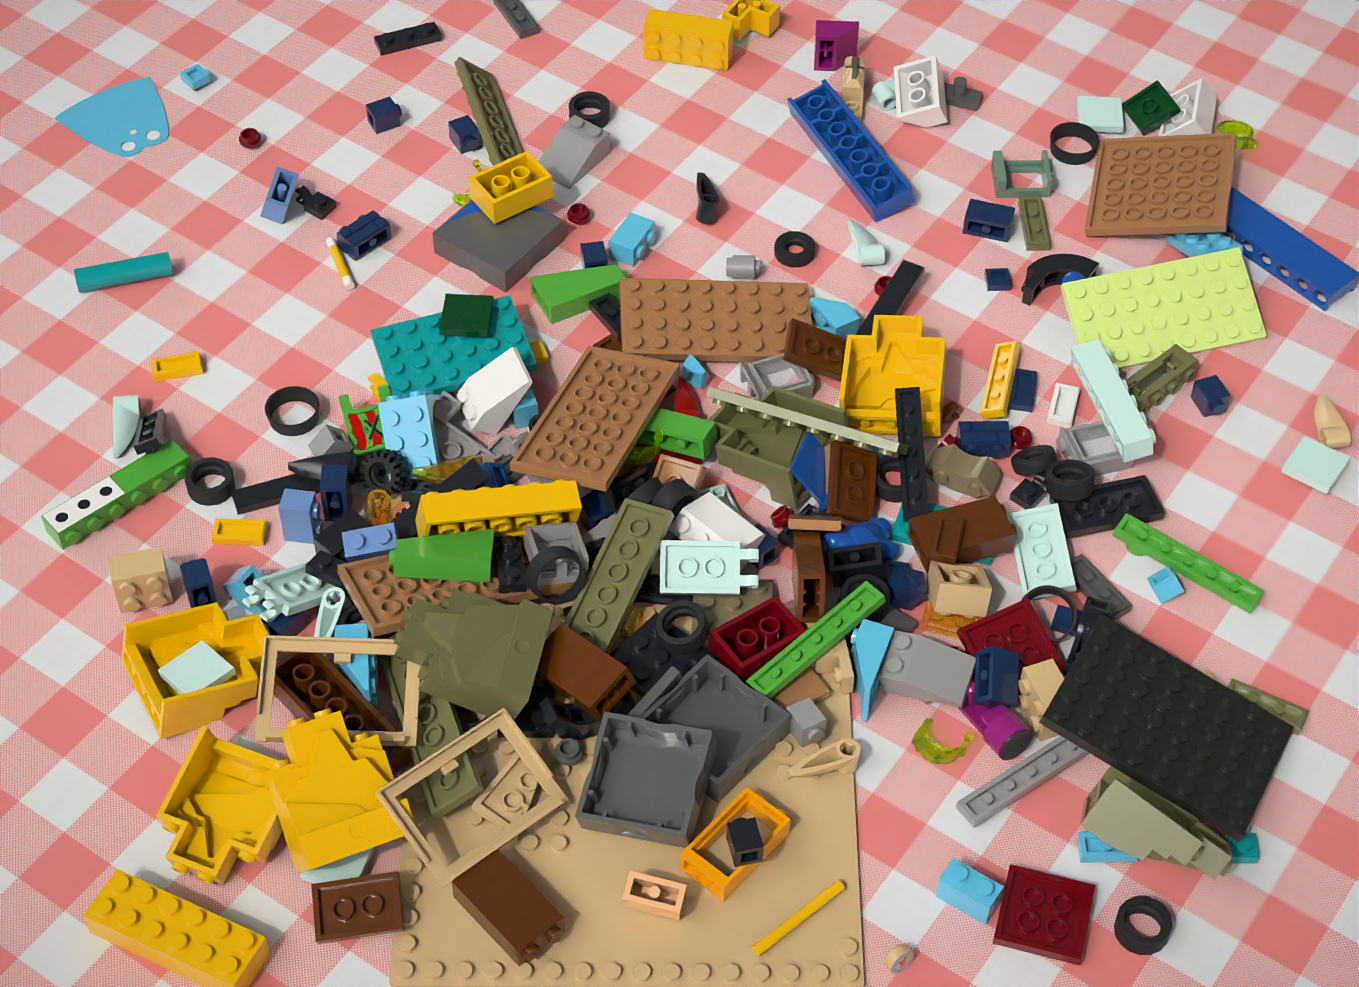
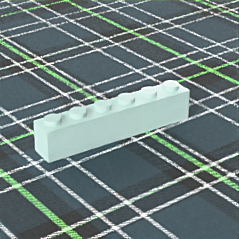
(1112, 401)

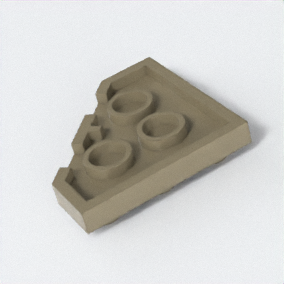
(723, 608)

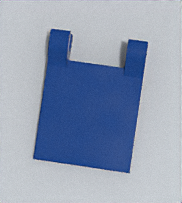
(810, 469)

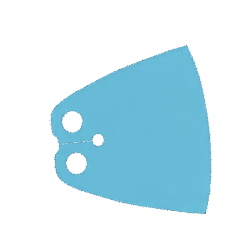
(114, 112)

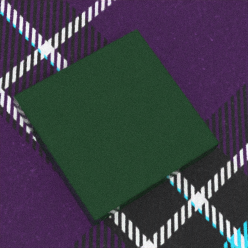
(1150, 107)
(466, 315)

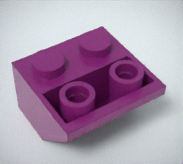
(834, 43)

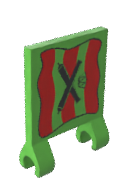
(364, 424)

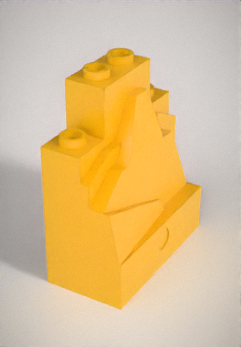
(888, 360)
(160, 639)
(330, 791)
(219, 809)

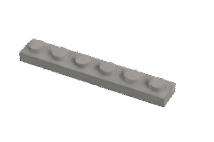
(1019, 780)

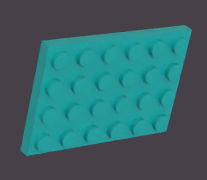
(422, 359)

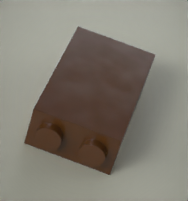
(983, 534)
(808, 576)
(583, 672)
(508, 907)

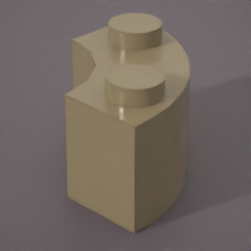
(963, 471)

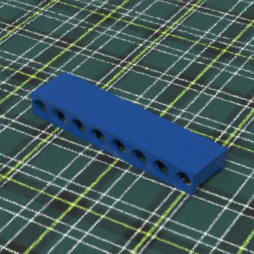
(851, 151)
(1288, 251)

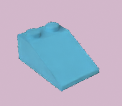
(868, 654)

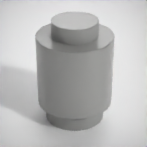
(742, 266)

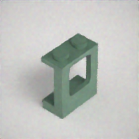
(1002, 172)

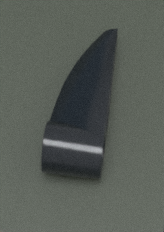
(707, 200)
(312, 466)

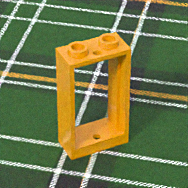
(706, 873)

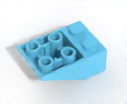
(362, 670)

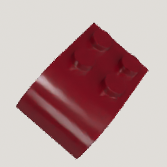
(754, 637)

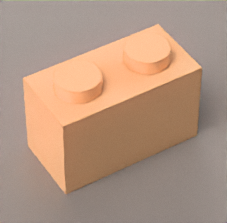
(654, 895)

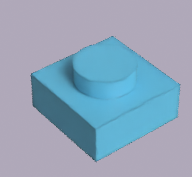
(195, 76)

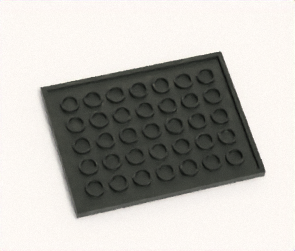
(1168, 727)

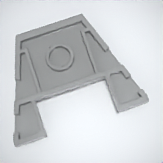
(456, 444)

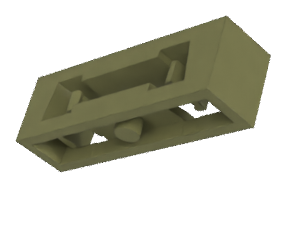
(1177, 370)

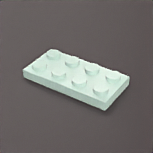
(1041, 549)

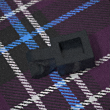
(317, 204)
(1029, 493)

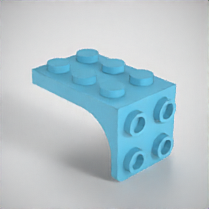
(1201, 243)
(410, 428)

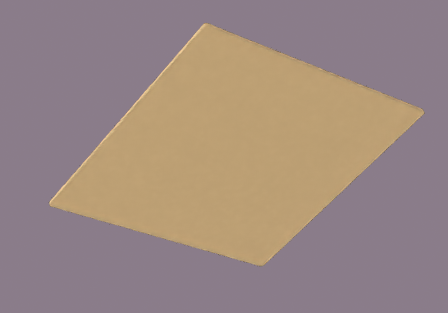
(588, 871)

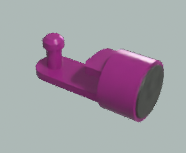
(1000, 728)

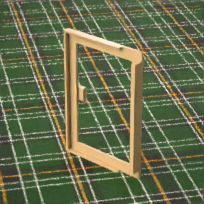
(342, 650)
(445, 761)

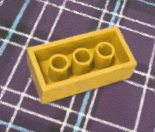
(688, 39)

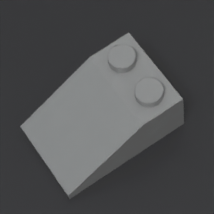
(575, 151)
(926, 670)

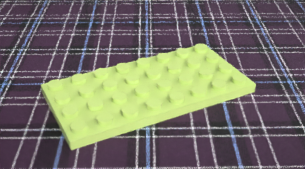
(1148, 309)

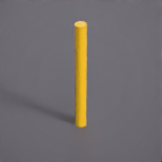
(797, 918)

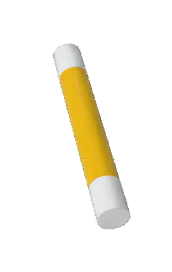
(340, 264)

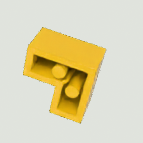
(752, 15)

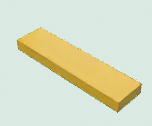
(1000, 380)

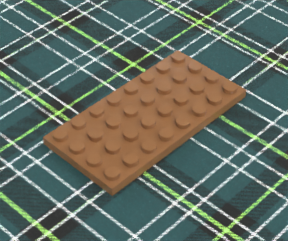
(709, 318)
(595, 418)
(384, 597)

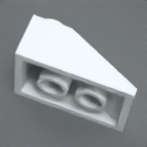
(494, 392)

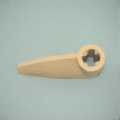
(1330, 425)
(838, 756)

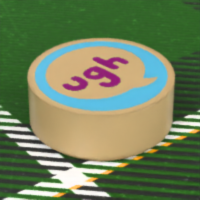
(899, 958)

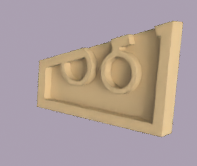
(507, 794)

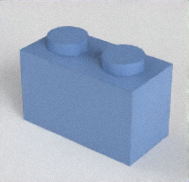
(279, 195)
(300, 516)
(369, 541)

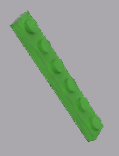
(1188, 563)
(816, 640)

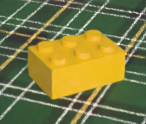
(511, 187)

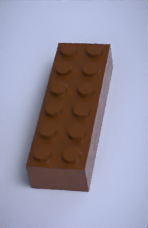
(312, 684)

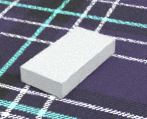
(1063, 405)

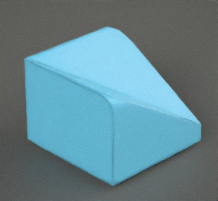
(695, 373)
(1165, 584)

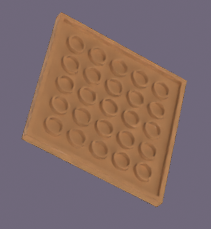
(1161, 185)

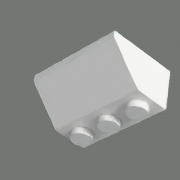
(920, 92)
(1197, 112)
(715, 521)

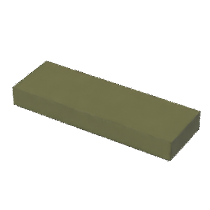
(1033, 224)
(1280, 708)

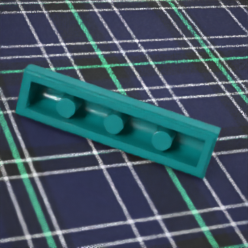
(123, 272)

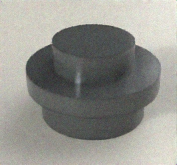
(568, 751)

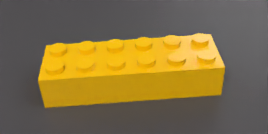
(501, 508)
(176, 933)

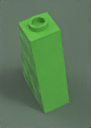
(569, 292)
(445, 556)

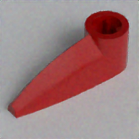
(685, 399)

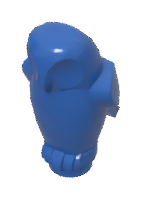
(862, 533)

